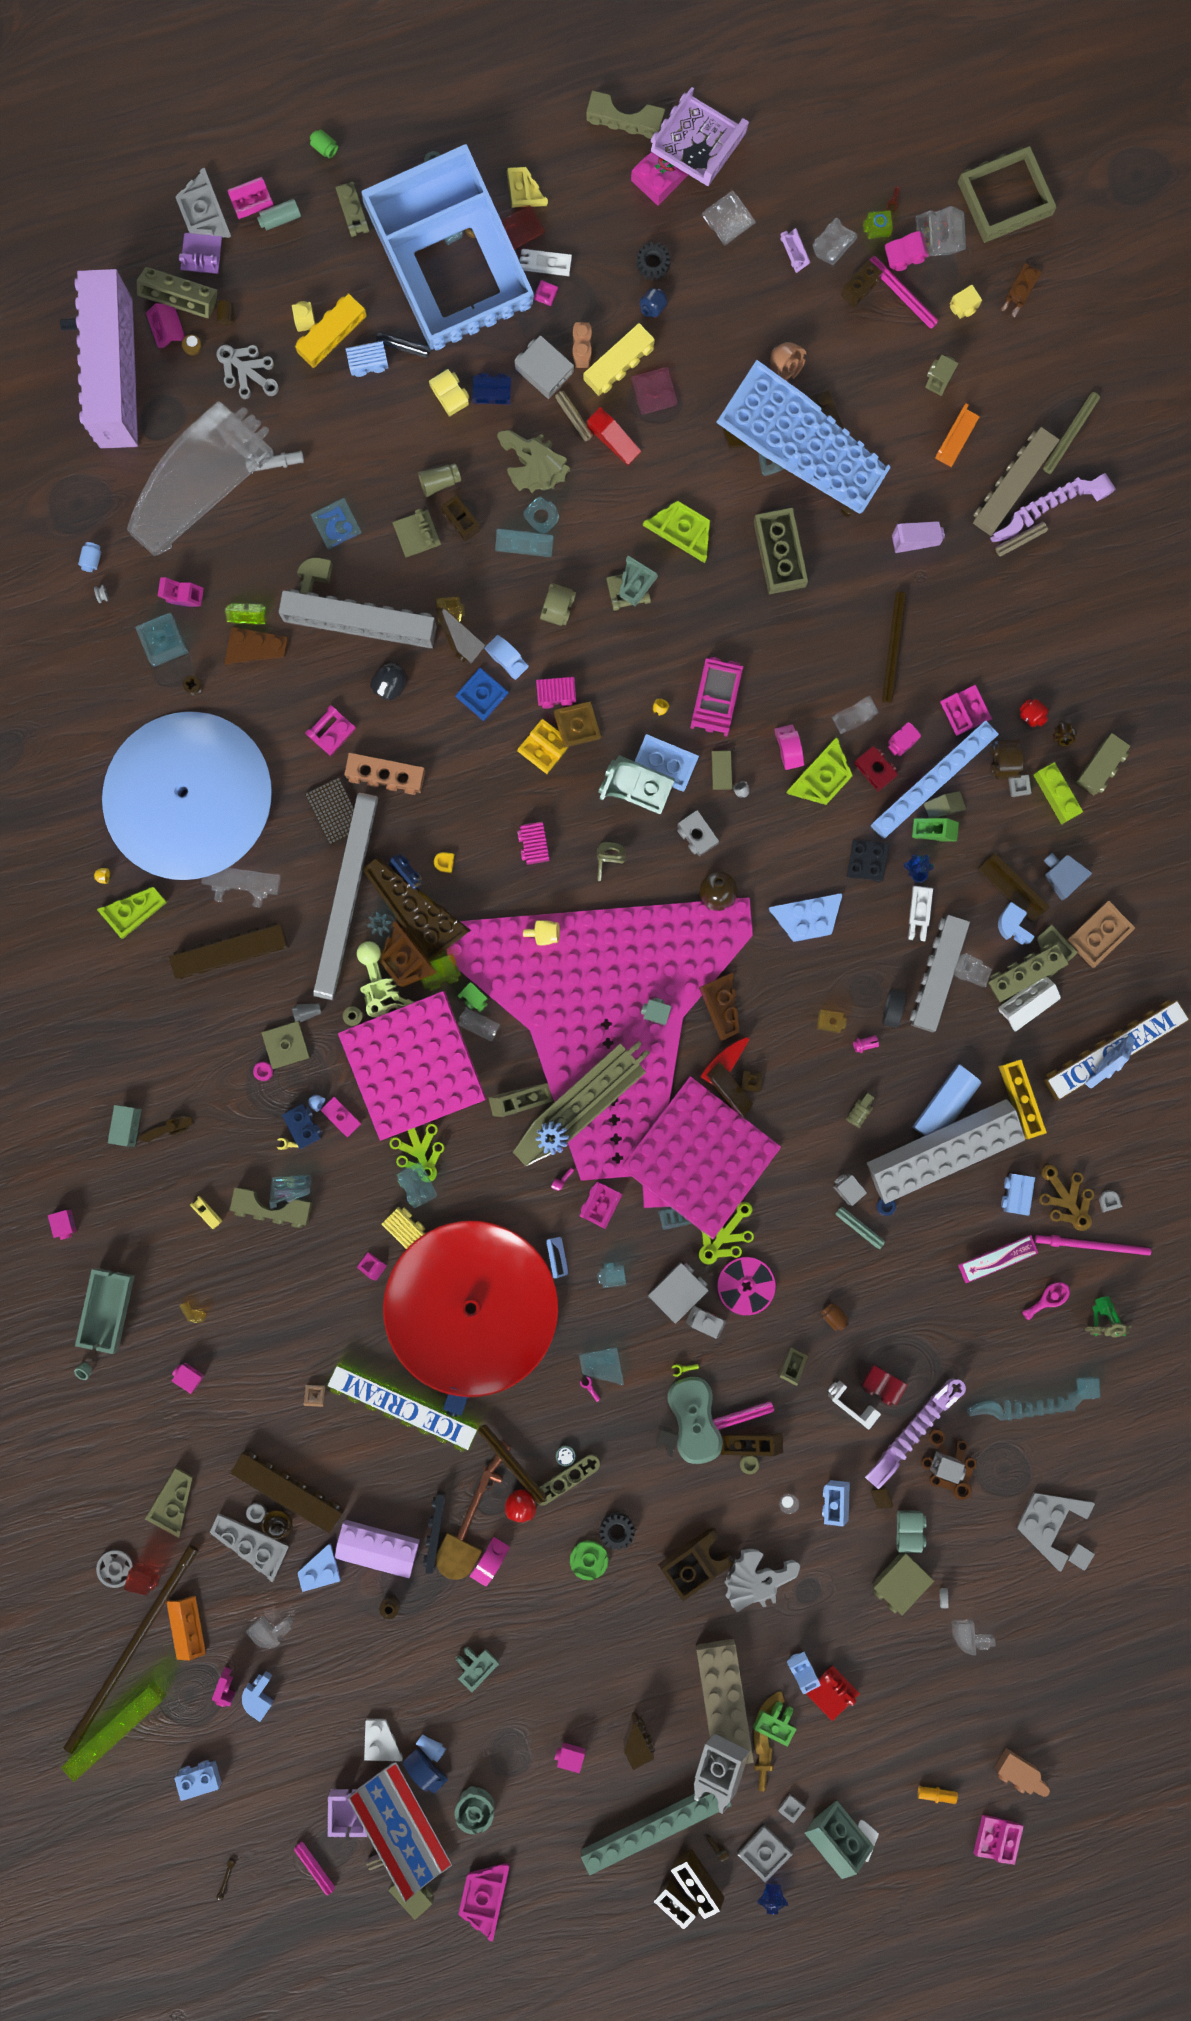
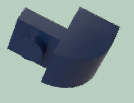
(423, 1772)

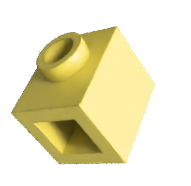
(965, 302)
(303, 315)

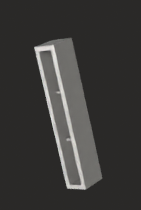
(940, 973)

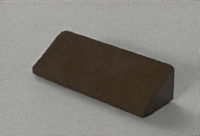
(730, 1090)

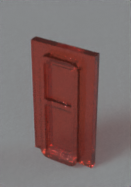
(522, 227)

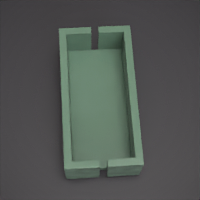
(104, 1310)

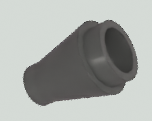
(305, 1011)

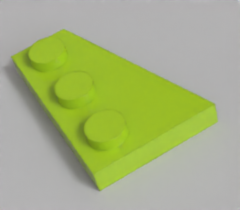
(131, 912)

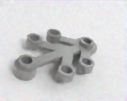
(246, 368)

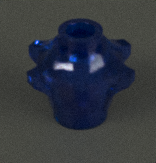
(919, 867)
(772, 1899)

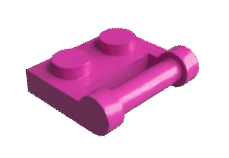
(335, 735)

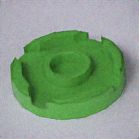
(588, 1560)

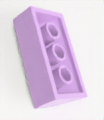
(376, 1548)

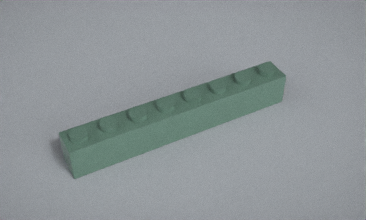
(648, 1831)

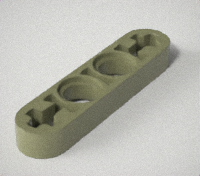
(568, 1481)

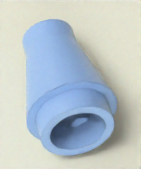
(431, 1748)

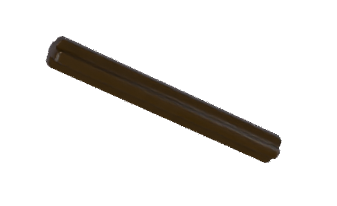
(512, 1464)

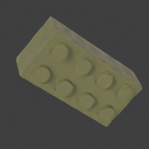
(780, 551)

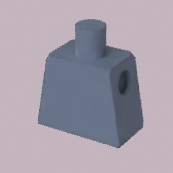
(1065, 874)

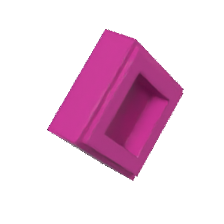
(546, 293)

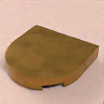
(456, 1557)

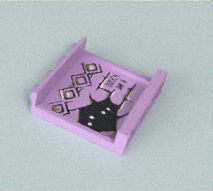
(697, 138)

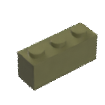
(1103, 764)

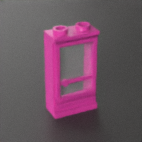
(717, 695)

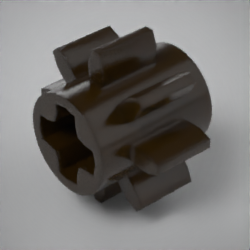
(1065, 734)

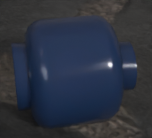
(653, 302)

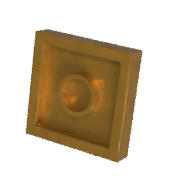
(577, 724)

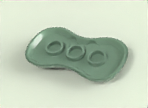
(698, 1436)

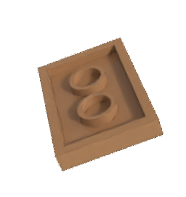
(1100, 934)

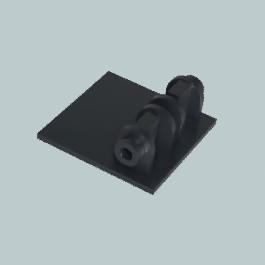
(868, 860)

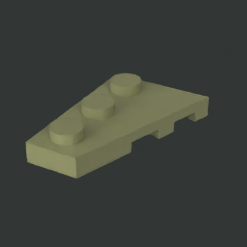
(171, 1503)

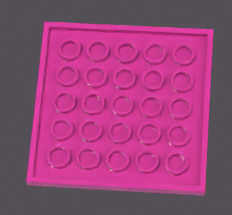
(412, 1066)
(701, 1157)

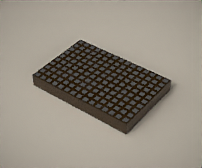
(332, 810)

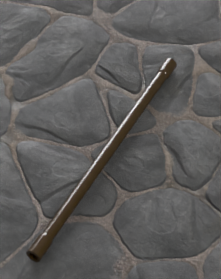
(76, 1737)

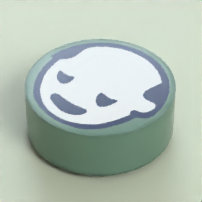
(565, 1455)

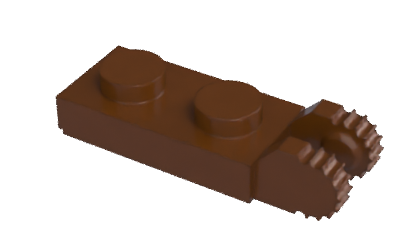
(1021, 288)

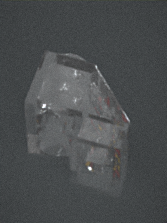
(943, 231)

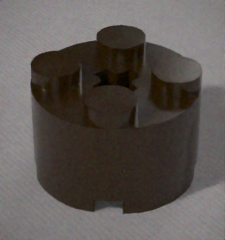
(1006, 759)

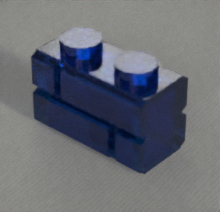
(491, 389)

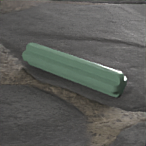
(859, 1227)

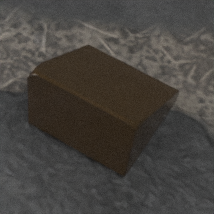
(882, 1497)

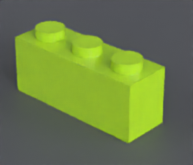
(1058, 793)

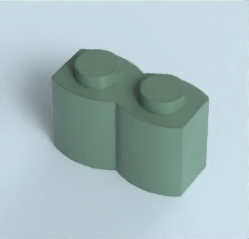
(910, 1531)

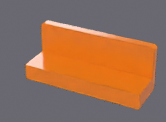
(957, 436)
(186, 1628)

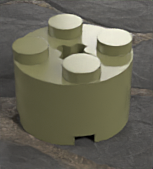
(556, 604)

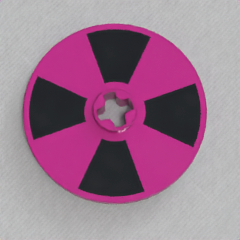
(731, 1289)

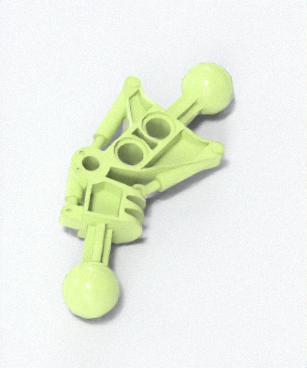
(380, 989)

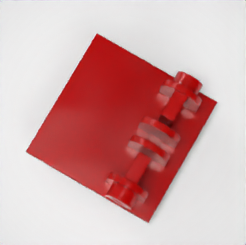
(833, 1693)

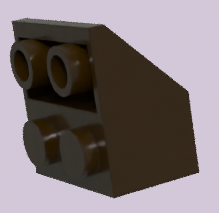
(637, 1745)

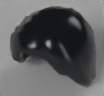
(389, 681)

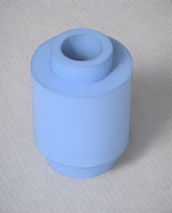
(89, 557)

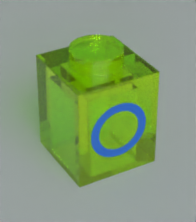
(878, 224)

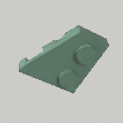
(636, 581)

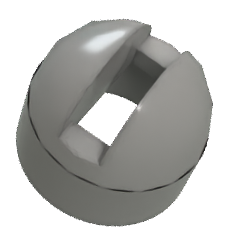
(741, 789)

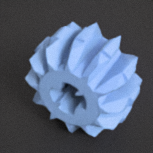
(559, 1141)

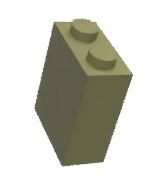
(901, 1583)

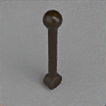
(230, 1864)

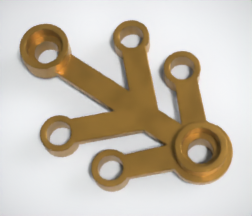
(1068, 1200)

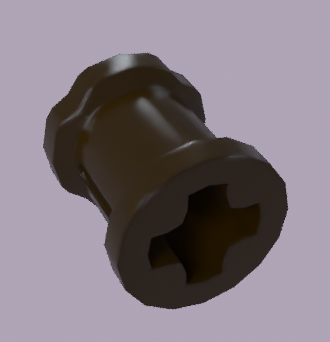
(190, 680)

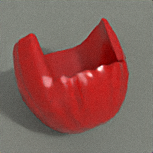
(520, 1506)

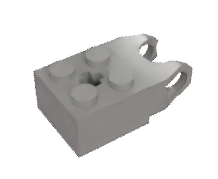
(720, 1770)

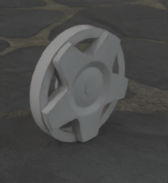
(114, 1568)

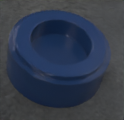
(886, 1209)

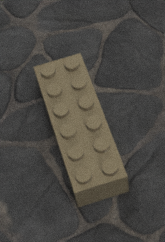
(724, 1693)

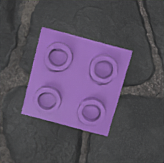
(200, 253)

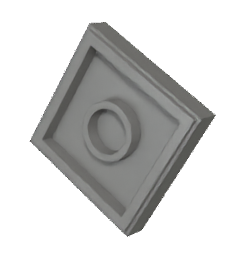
(764, 1853)

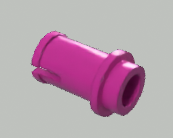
(864, 1044)

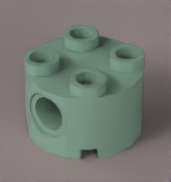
(474, 1810)

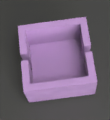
(342, 1815)

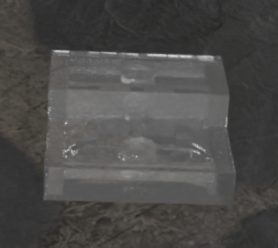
(728, 217)

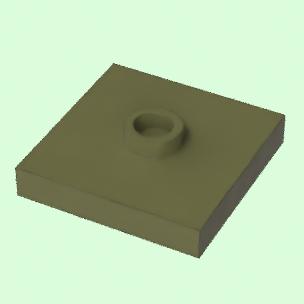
(285, 1045)

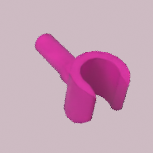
(558, 1184)
(590, 1388)

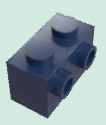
(302, 1127)

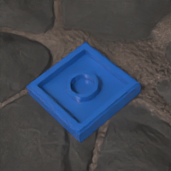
(482, 694)

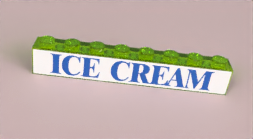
(402, 1406)

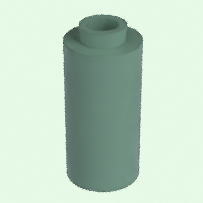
(278, 214)

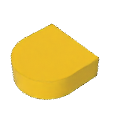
(444, 862)

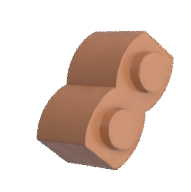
(582, 345)

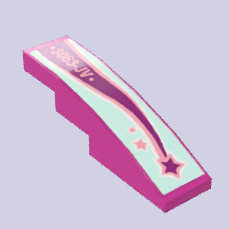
(998, 1259)

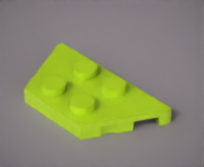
(682, 528)
(823, 777)

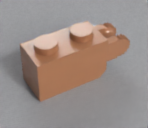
(1021, 1773)

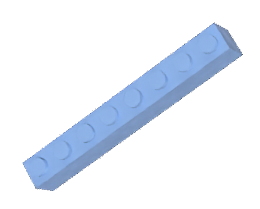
(934, 780)

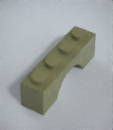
(645, 122)
(247, 1202)

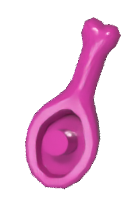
(1053, 1296)

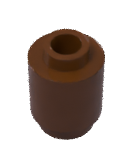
(835, 1317)

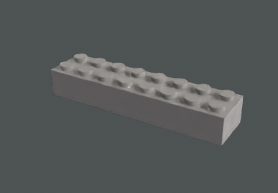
(358, 619)
(946, 1151)

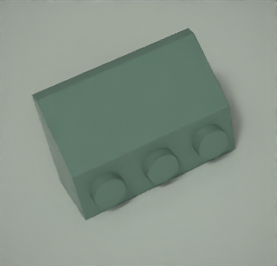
(839, 1840)

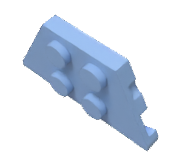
(808, 918)
(1112, 1061)

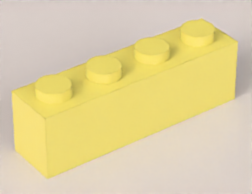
(619, 359)

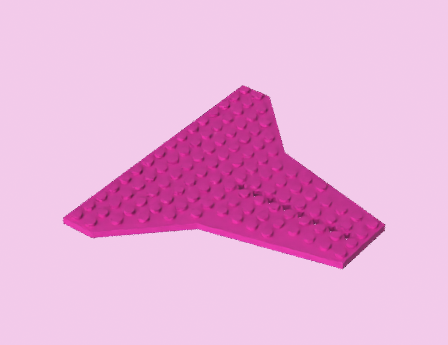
(601, 971)

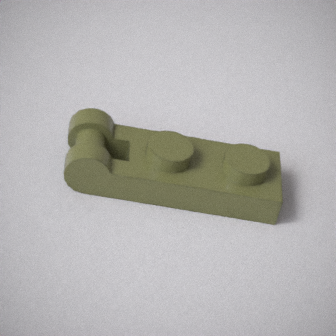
(352, 208)

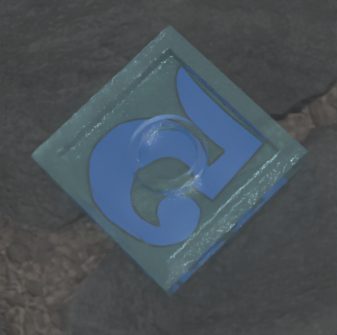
(336, 523)

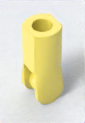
(208, 1215)

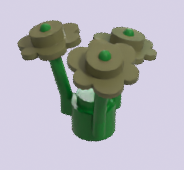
(1106, 1307)

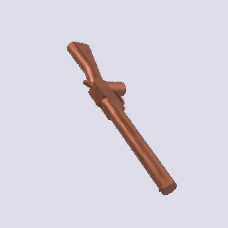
(488, 1474)

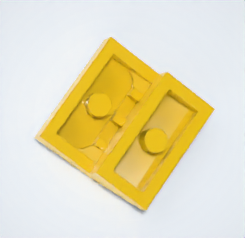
(543, 746)

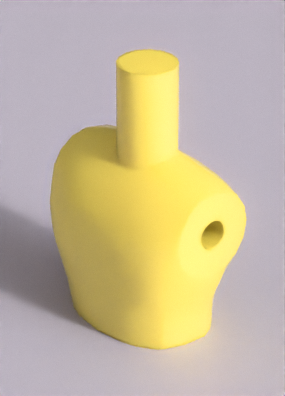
(544, 932)

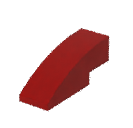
(727, 1058)

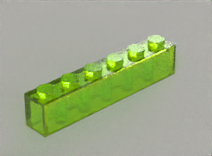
(113, 1731)

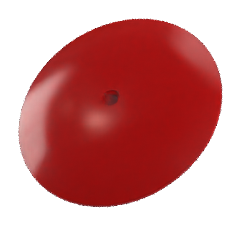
(462, 1349)

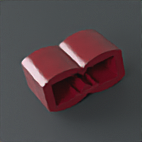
(884, 1385)

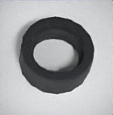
(894, 1008)

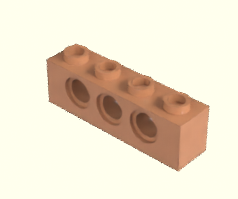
(357, 762)

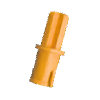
(937, 1795)

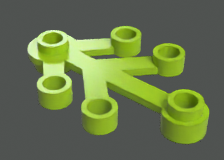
(419, 1150)
(724, 1237)

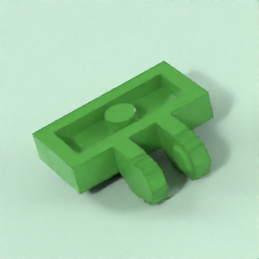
(774, 1727)

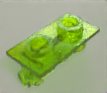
(237, 614)

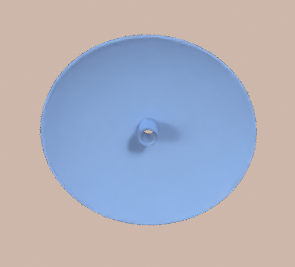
(216, 818)

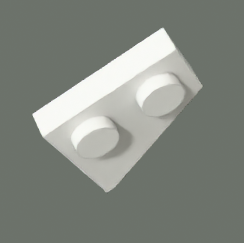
(379, 1742)

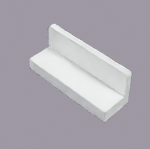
(1029, 1003)

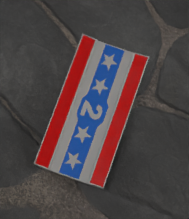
(399, 1831)

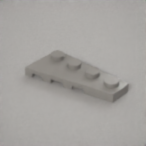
(251, 1545)

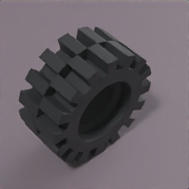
(653, 272)
(612, 1542)

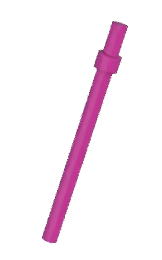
(1055, 1241)

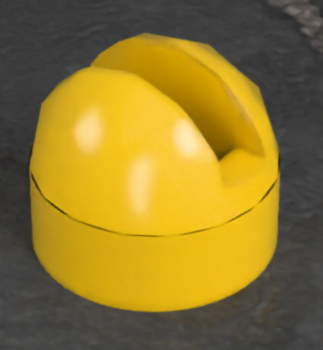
(660, 706)
(102, 875)

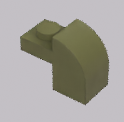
(314, 570)

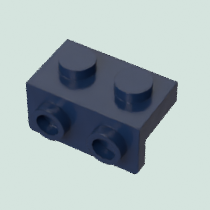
(402, 866)

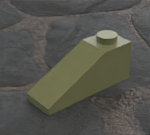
(520, 1100)

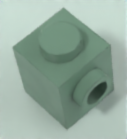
(656, 1011)

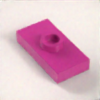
(340, 1117)

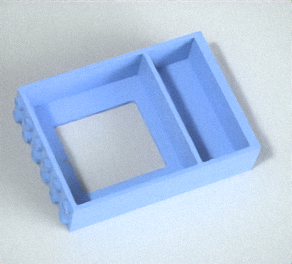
(433, 205)

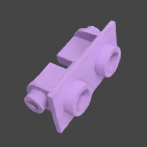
(795, 249)

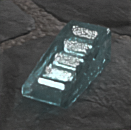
(664, 1221)

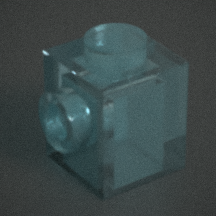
(611, 1275)

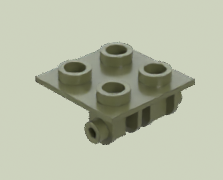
(416, 533)

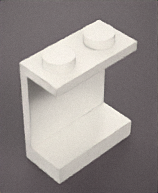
(868, 1417)

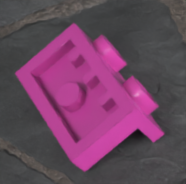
(222, 1694)

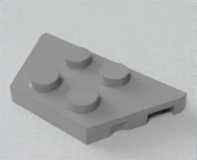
(201, 208)

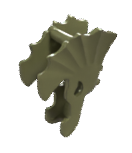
(541, 468)

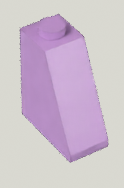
(917, 536)

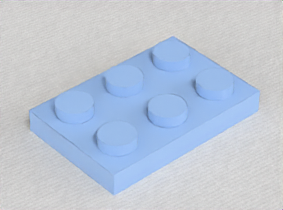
(667, 760)

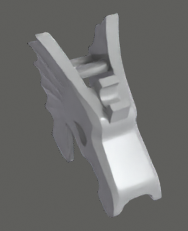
(746, 1584)

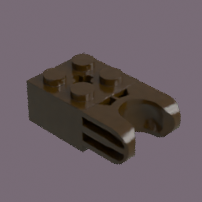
(701, 1566)

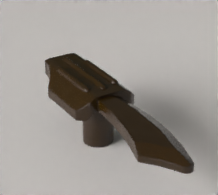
(174, 1126)

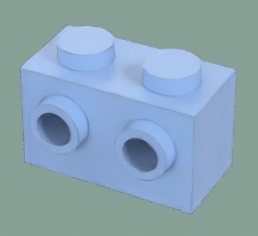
(836, 1503)
(197, 1780)

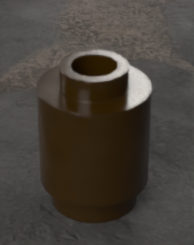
(394, 1603)

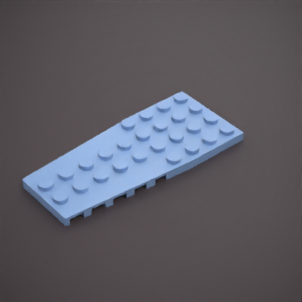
(801, 438)

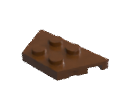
(404, 958)

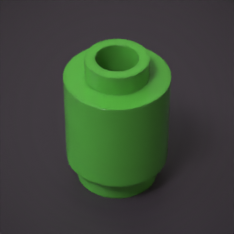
(323, 143)

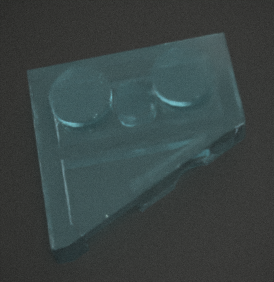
(289, 1188)
(602, 1365)

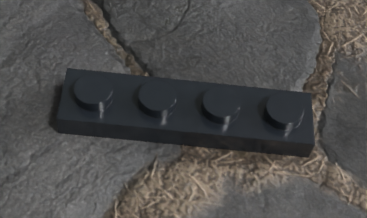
(433, 1540)

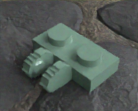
(478, 1669)

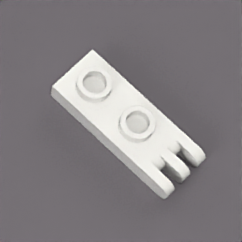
(546, 262)

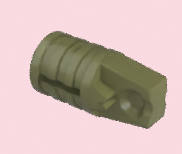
(860, 1111)

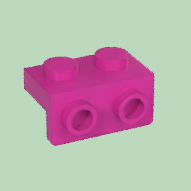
(250, 197)
(600, 1205)

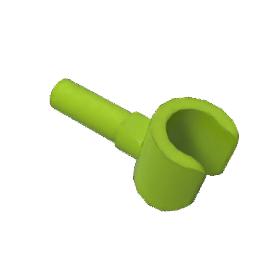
(684, 1368)

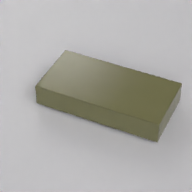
(721, 770)

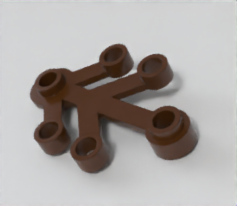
(958, 1455)

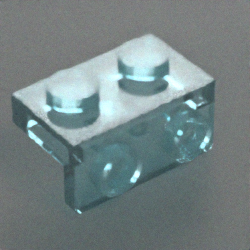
(416, 1185)

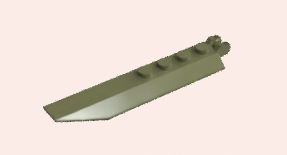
(585, 1099)

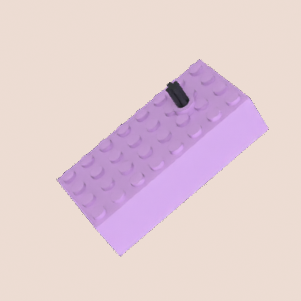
(106, 358)

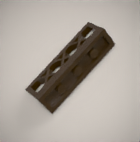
(1013, 887)

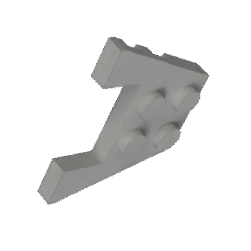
(1043, 1520)

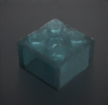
(162, 639)

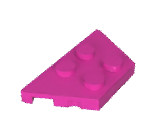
(483, 1898)

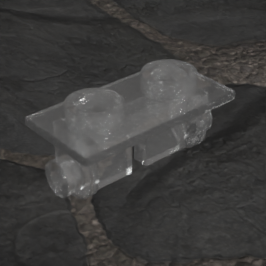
(478, 1024)

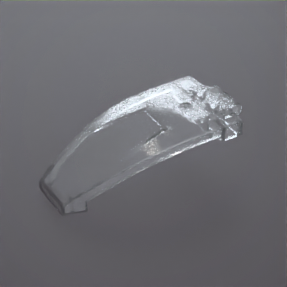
(197, 474)

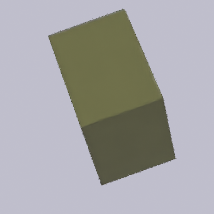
(945, 805)
(792, 1366)

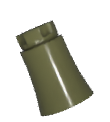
(438, 478)

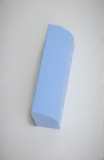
(948, 1101)

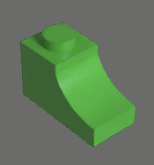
(935, 829)

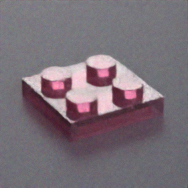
(654, 390)

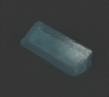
(524, 542)

